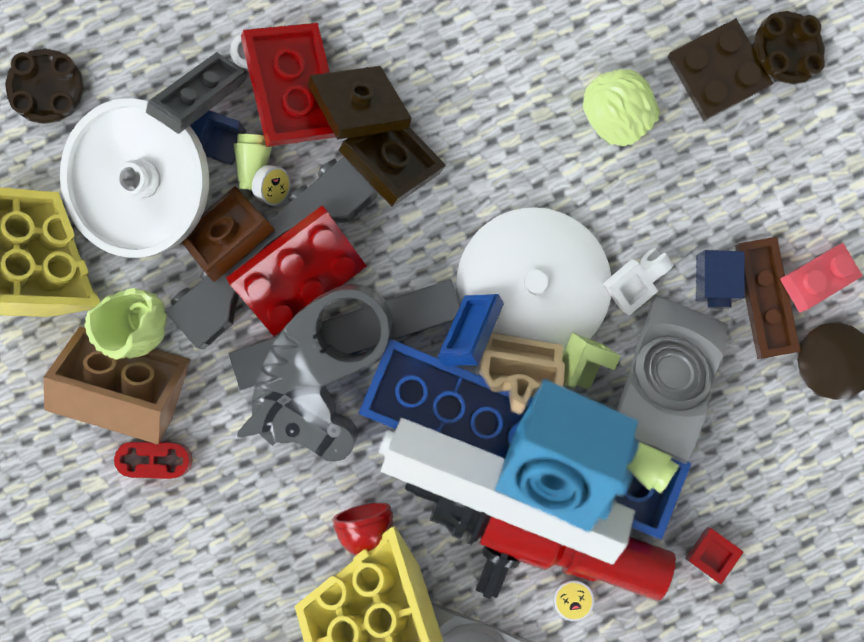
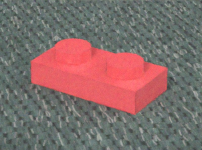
(821, 277)

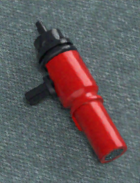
(639, 568)

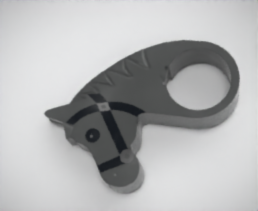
(291, 388)

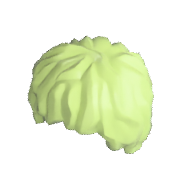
(620, 106)
(127, 324)

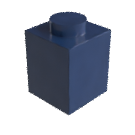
(720, 277)

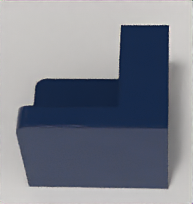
(217, 135)

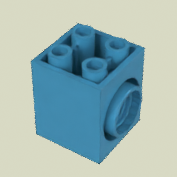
(569, 457)

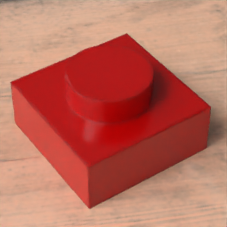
(714, 555)

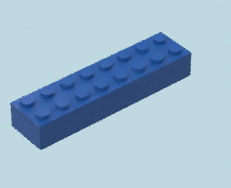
(465, 408)

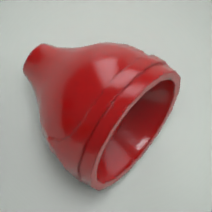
(362, 526)

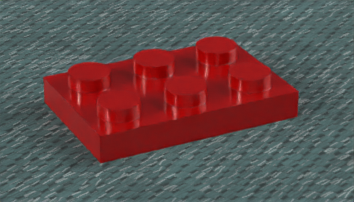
(280, 71)
(296, 270)

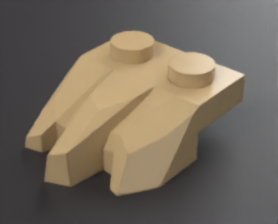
(520, 367)

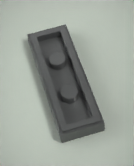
(196, 92)

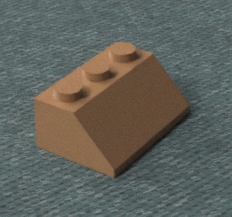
(115, 394)

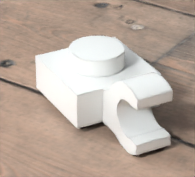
(634, 281)

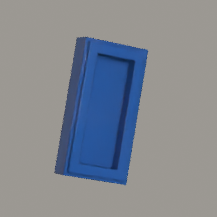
(471, 330)

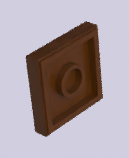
(226, 234)

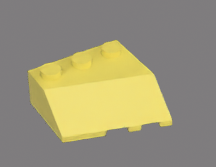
(40, 258)
(372, 600)

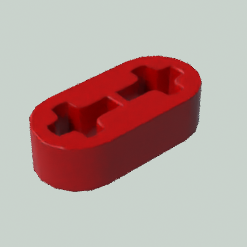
(152, 469)

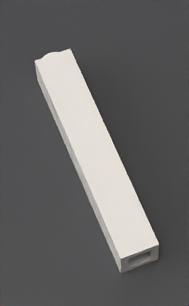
(469, 478)

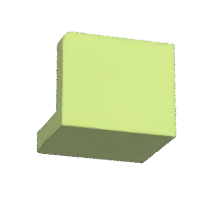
(583, 360)

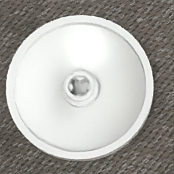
(133, 180)
(543, 270)

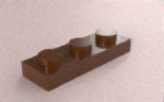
(767, 299)

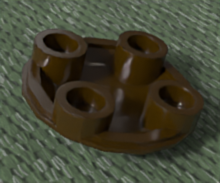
(790, 47)
(44, 85)
(833, 361)

